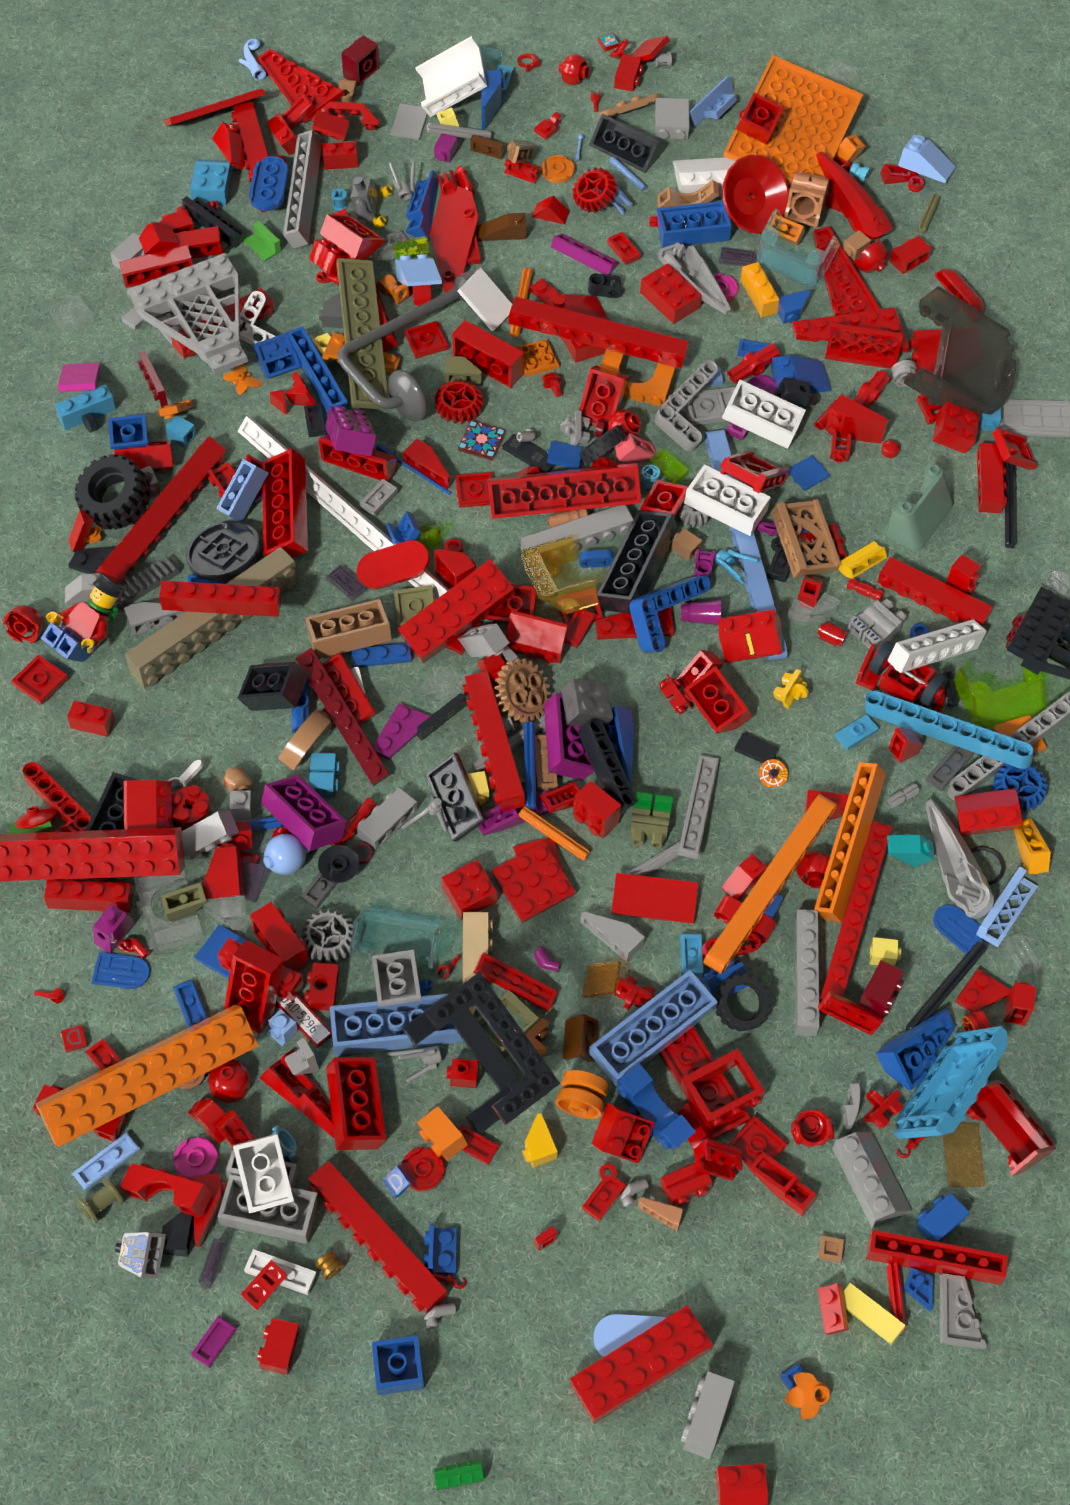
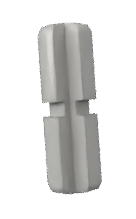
(899, 797)

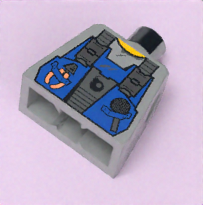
(141, 1253)

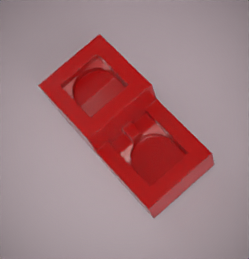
(264, 1284)

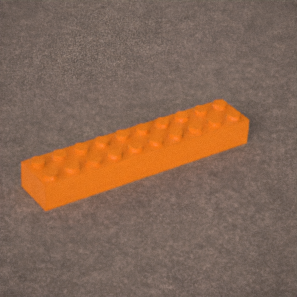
(146, 1075)

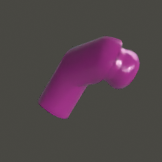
(544, 961)

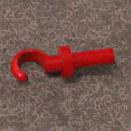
(912, 1144)
(448, 1279)

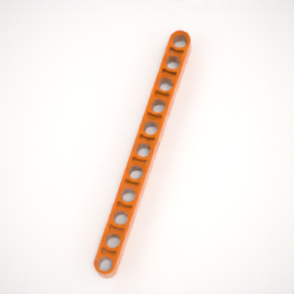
(770, 884)

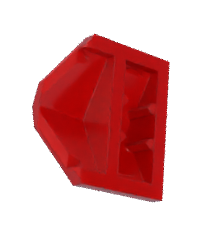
(157, 238)

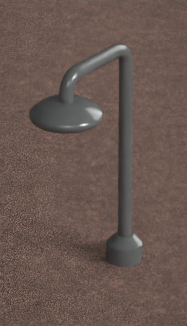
(403, 388)

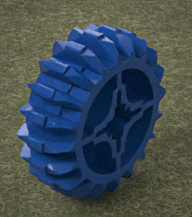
(1032, 786)

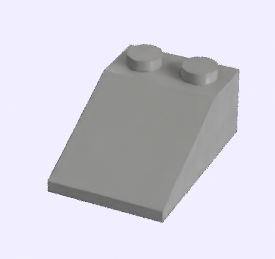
(396, 978)

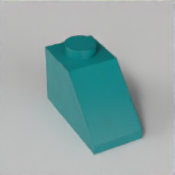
(911, 849)

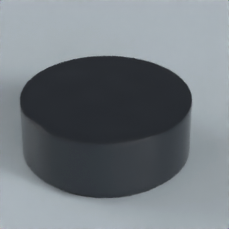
(89, 422)

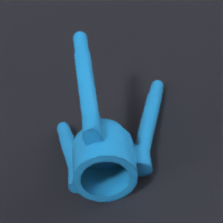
(726, 560)

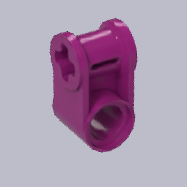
(704, 563)

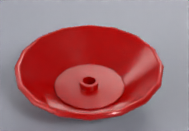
(767, 192)

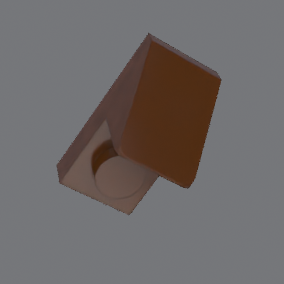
(539, 1033)

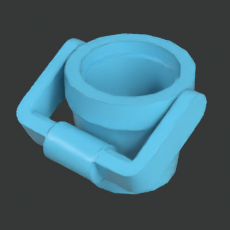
(287, 1143)

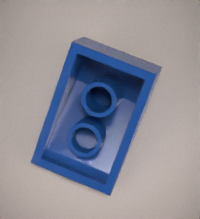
(492, 96)
(802, 370)

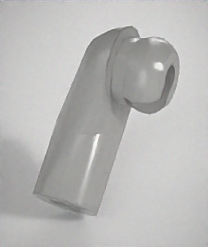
(526, 436)
(631, 1190)
(438, 1311)

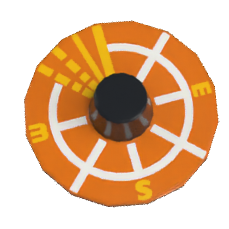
(773, 773)

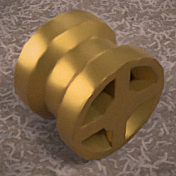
(329, 1265)

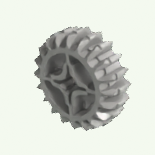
(315, 929)

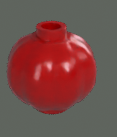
(573, 68)
(626, 420)
(815, 866)

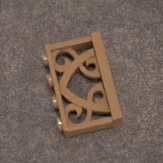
(792, 547)

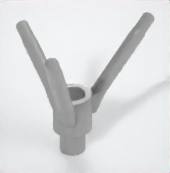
(433, 809)

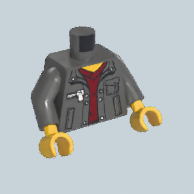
(365, 199)

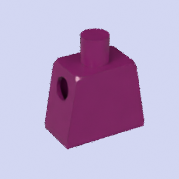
(112, 926)

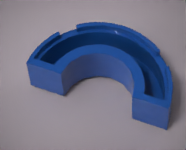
(641, 1098)

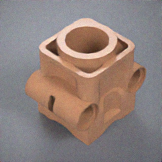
(806, 209)

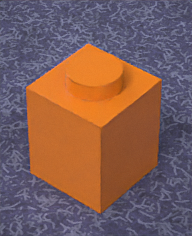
(850, 148)

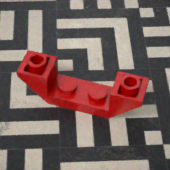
(354, 109)

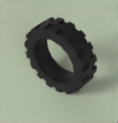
(602, 445)
(763, 996)

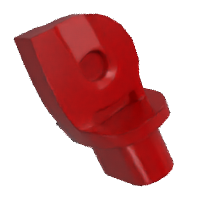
(552, 381)

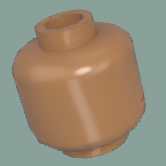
(237, 780)

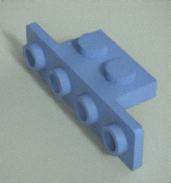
(714, 103)

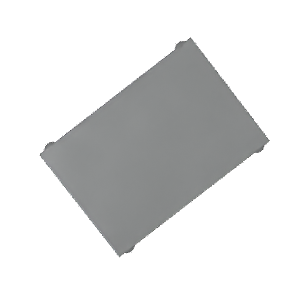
(409, 122)

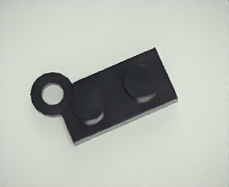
(779, 566)

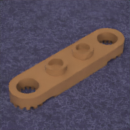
(624, 106)

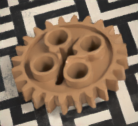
(522, 690)

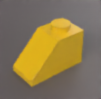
(539, 1144)

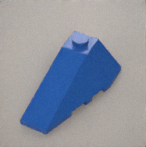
(621, 735)
(913, 1051)

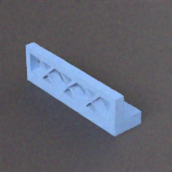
(1002, 902)

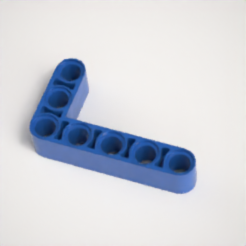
(645, 609)

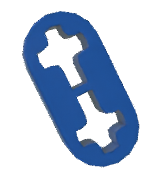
(596, 558)

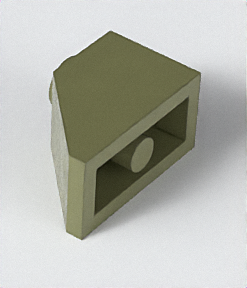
(461, 369)
(183, 902)

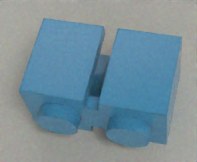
(324, 773)

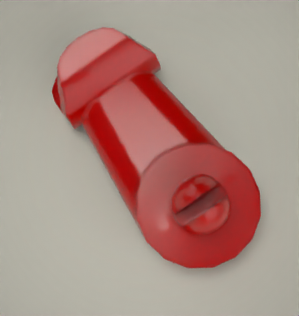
(462, 178)

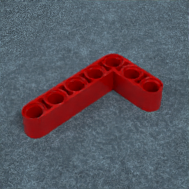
(54, 792)

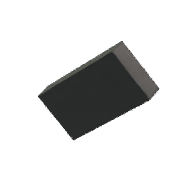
(315, 420)
(755, 748)

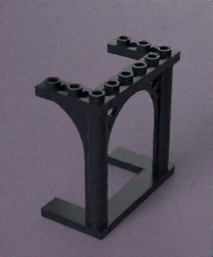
(514, 1094)

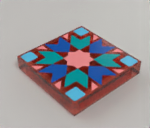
(481, 440)

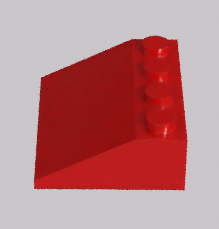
(586, 305)

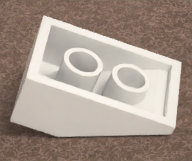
(263, 1173)

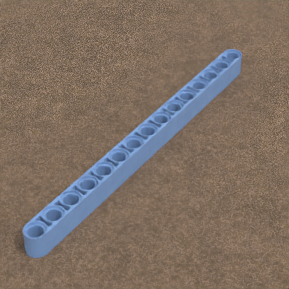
(754, 573)

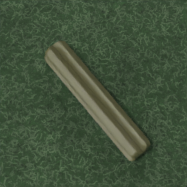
(928, 213)

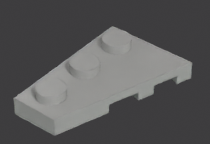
(957, 1316)

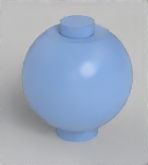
(284, 854)

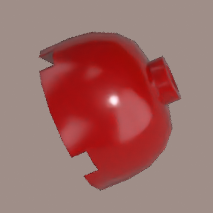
(872, 258)
(21, 620)
(229, 1081)

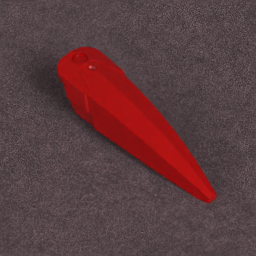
(854, 200)

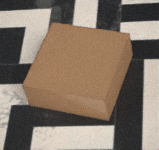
(830, 1249)

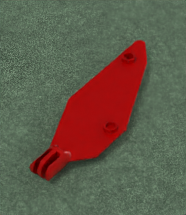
(453, 229)

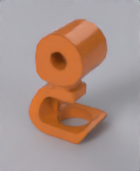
(388, 285)

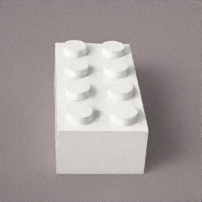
(763, 414)
(727, 500)

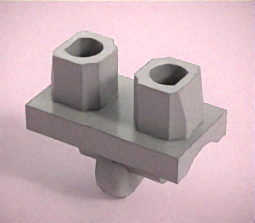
(573, 429)

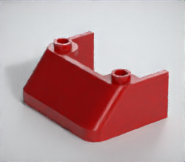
(1011, 1126)

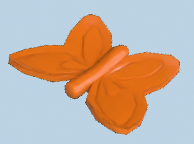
(242, 379)

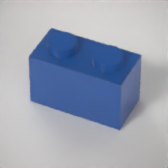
(942, 1218)

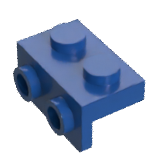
(405, 530)
(713, 979)

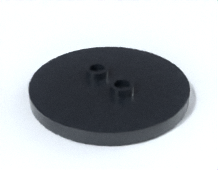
(223, 550)

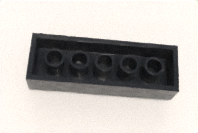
(637, 560)

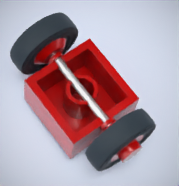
(909, 684)

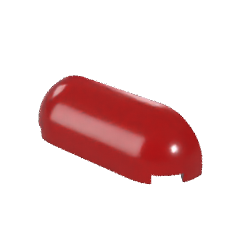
(957, 286)

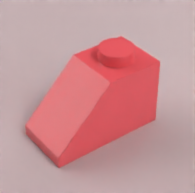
(634, 450)

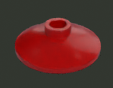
(35, 817)

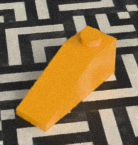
(1032, 848)

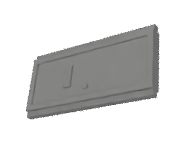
(1036, 417)

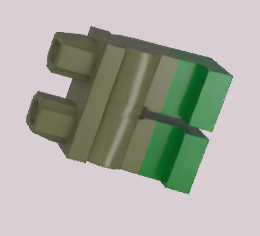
(647, 826)

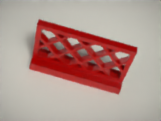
(863, 353)

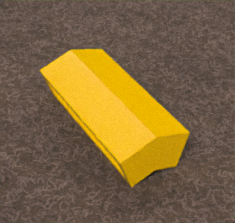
(862, 560)

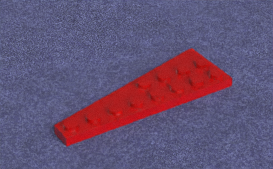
(844, 285)

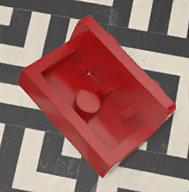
(221, 477)

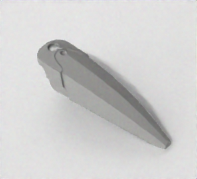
(696, 272)
(958, 866)

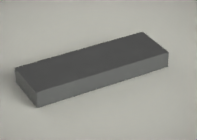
(949, 767)
(318, 890)

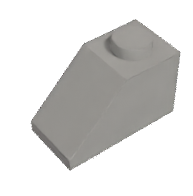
(80, 588)

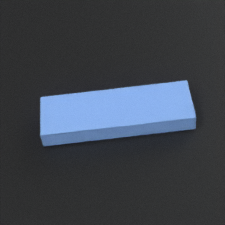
(106, 1161)

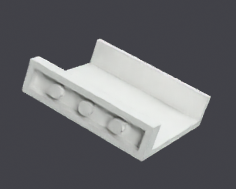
(452, 76)

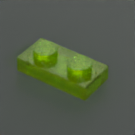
(669, 466)

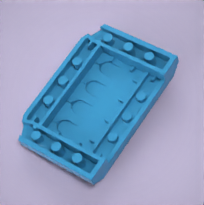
(952, 1084)

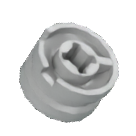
(902, 369)

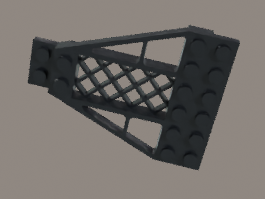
(1040, 630)

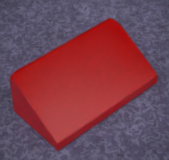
(80, 531)

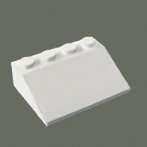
(696, 173)

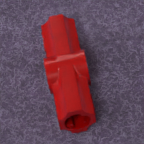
(753, 363)
(872, 390)

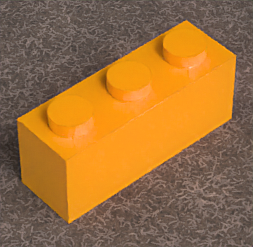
(759, 289)

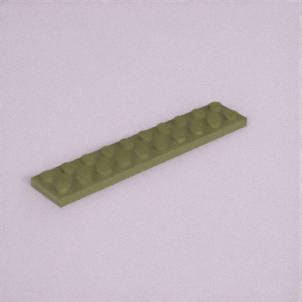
(359, 317)

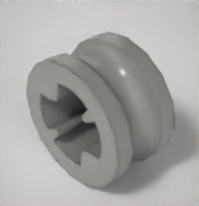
(508, 724)

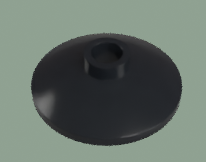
(337, 856)

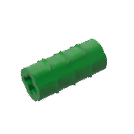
(458, 1474)

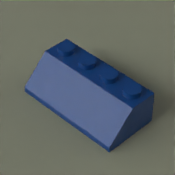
(693, 224)

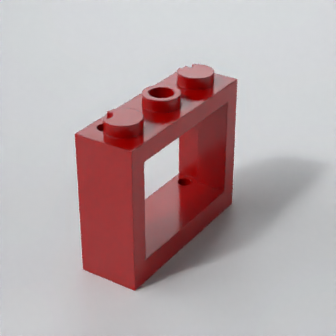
(712, 1070)

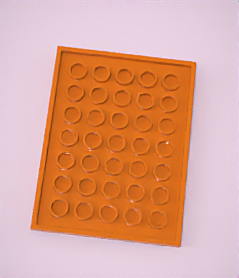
(811, 122)

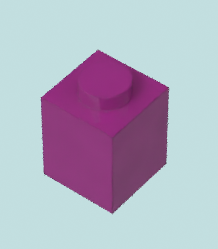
(445, 147)

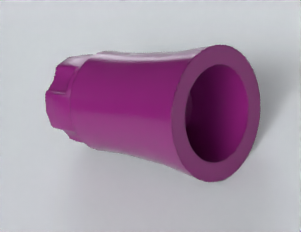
(701, 612)

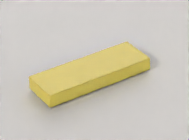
(872, 1314)

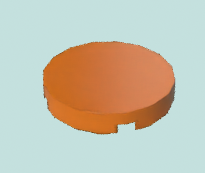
(559, 173)

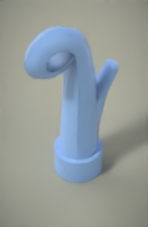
(256, 70)

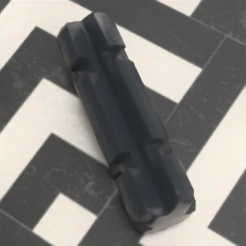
(951, 690)

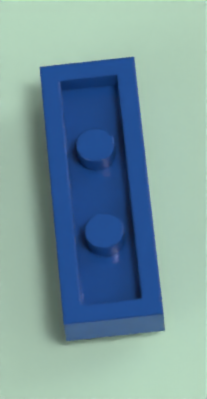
(381, 655)

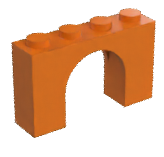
(652, 391)

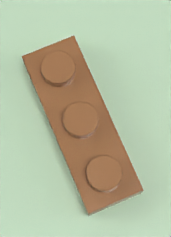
(544, 779)

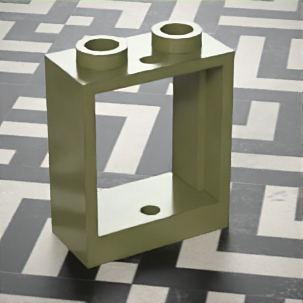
(519, 1010)

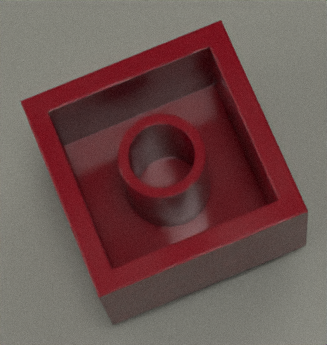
(360, 60)
(882, 989)

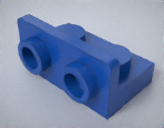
(442, 1250)

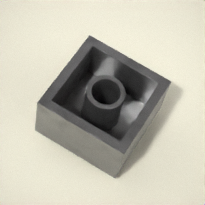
(586, 701)

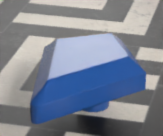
(920, 1287)

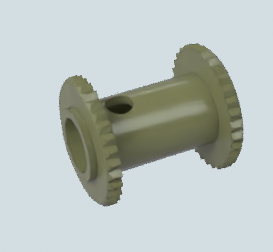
(100, 1200)

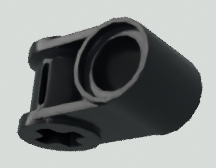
(602, 285)

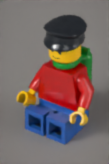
(85, 623)

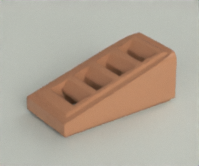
(665, 1213)

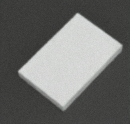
(485, 299)

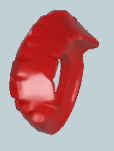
(617, 53)

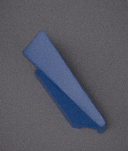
(422, 207)

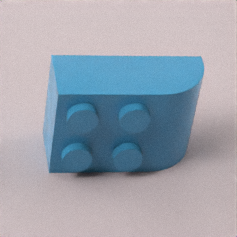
(211, 181)

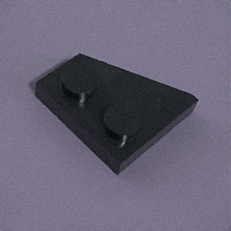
(89, 559)

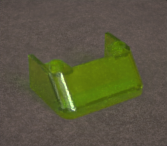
(1002, 705)

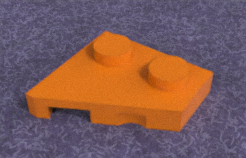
(169, 410)

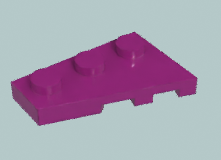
(398, 731)

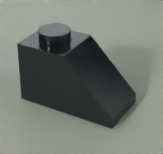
(178, 1235)

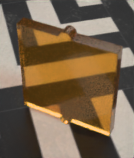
(601, 979)

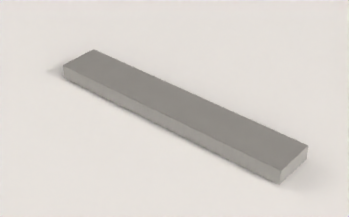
(698, 807)

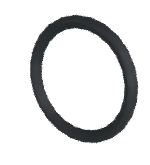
(999, 858)

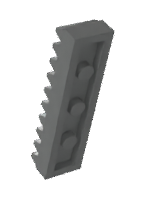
(147, 581)

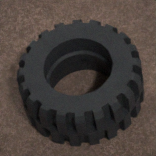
(99, 478)

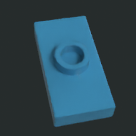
(856, 732)

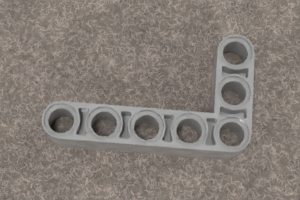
(674, 419)

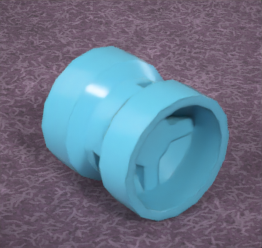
(859, 172)
(649, 475)

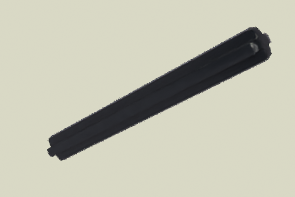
(1010, 509)
(948, 985)

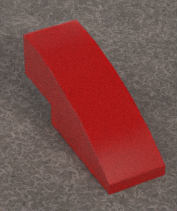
(783, 1183)

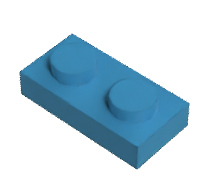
(691, 954)

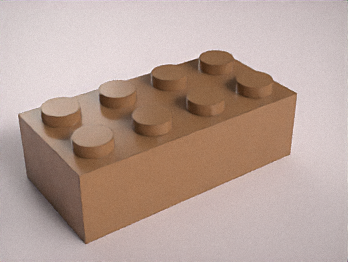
(348, 629)

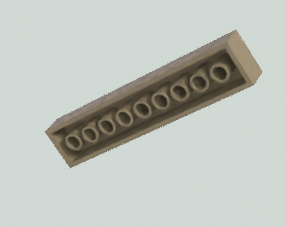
(195, 630)

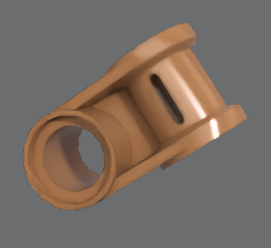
(349, 88)

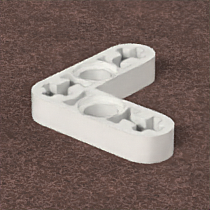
(250, 328)

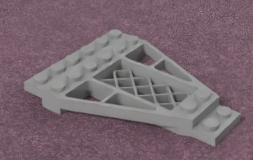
(186, 289)

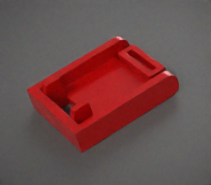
(1014, 449)

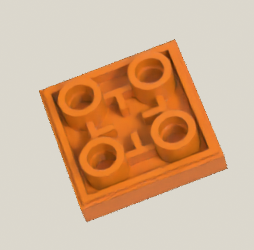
(538, 358)

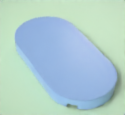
(619, 1329)

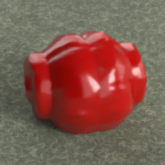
(812, 1128)

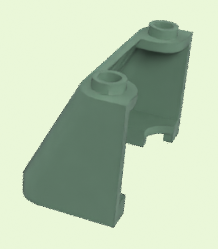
(915, 524)

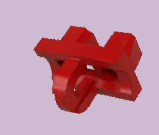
(628, 990)
(880, 1105)

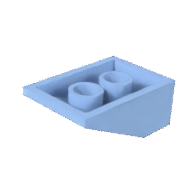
(926, 159)
(417, 270)

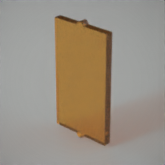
(963, 1157)

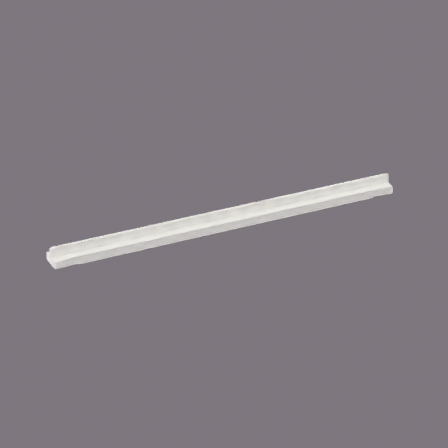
(334, 502)

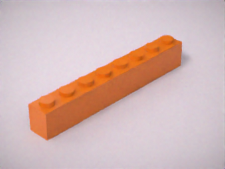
(850, 842)

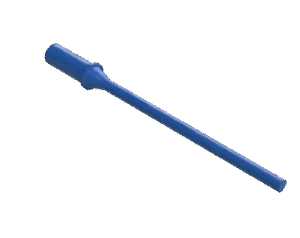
(380, 447)

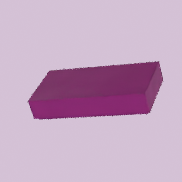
(213, 1342)

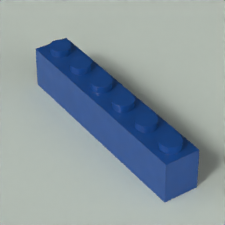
(316, 370)

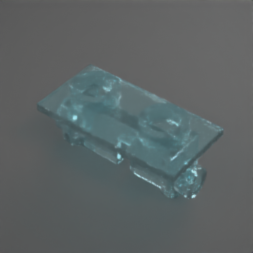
(490, 55)

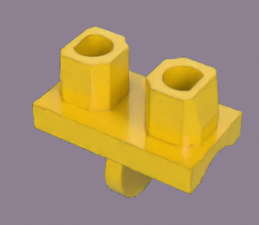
(794, 689)

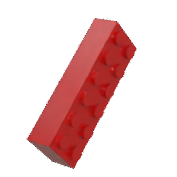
(285, 504)
(456, 611)
(640, 1364)

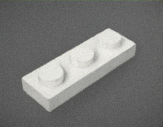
(298, 1278)

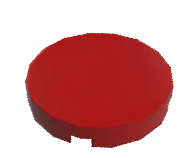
(428, 1173)

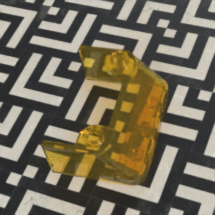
(543, 564)

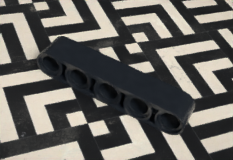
(606, 763)

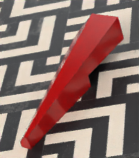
(300, 1092)

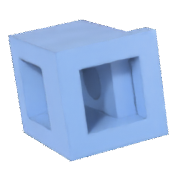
(282, 1027)

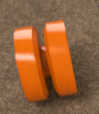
(582, 1094)

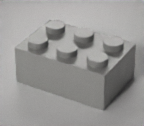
(707, 1414)

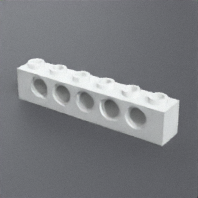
(936, 646)

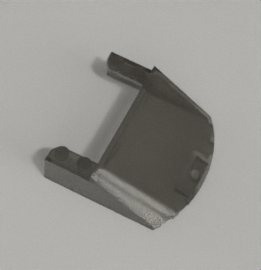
(972, 358)

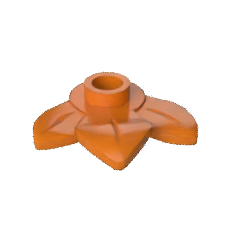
(804, 1397)

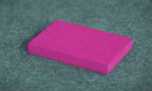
(79, 377)

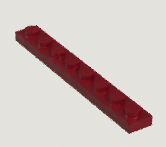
(343, 717)

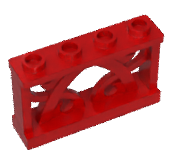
(742, 464)

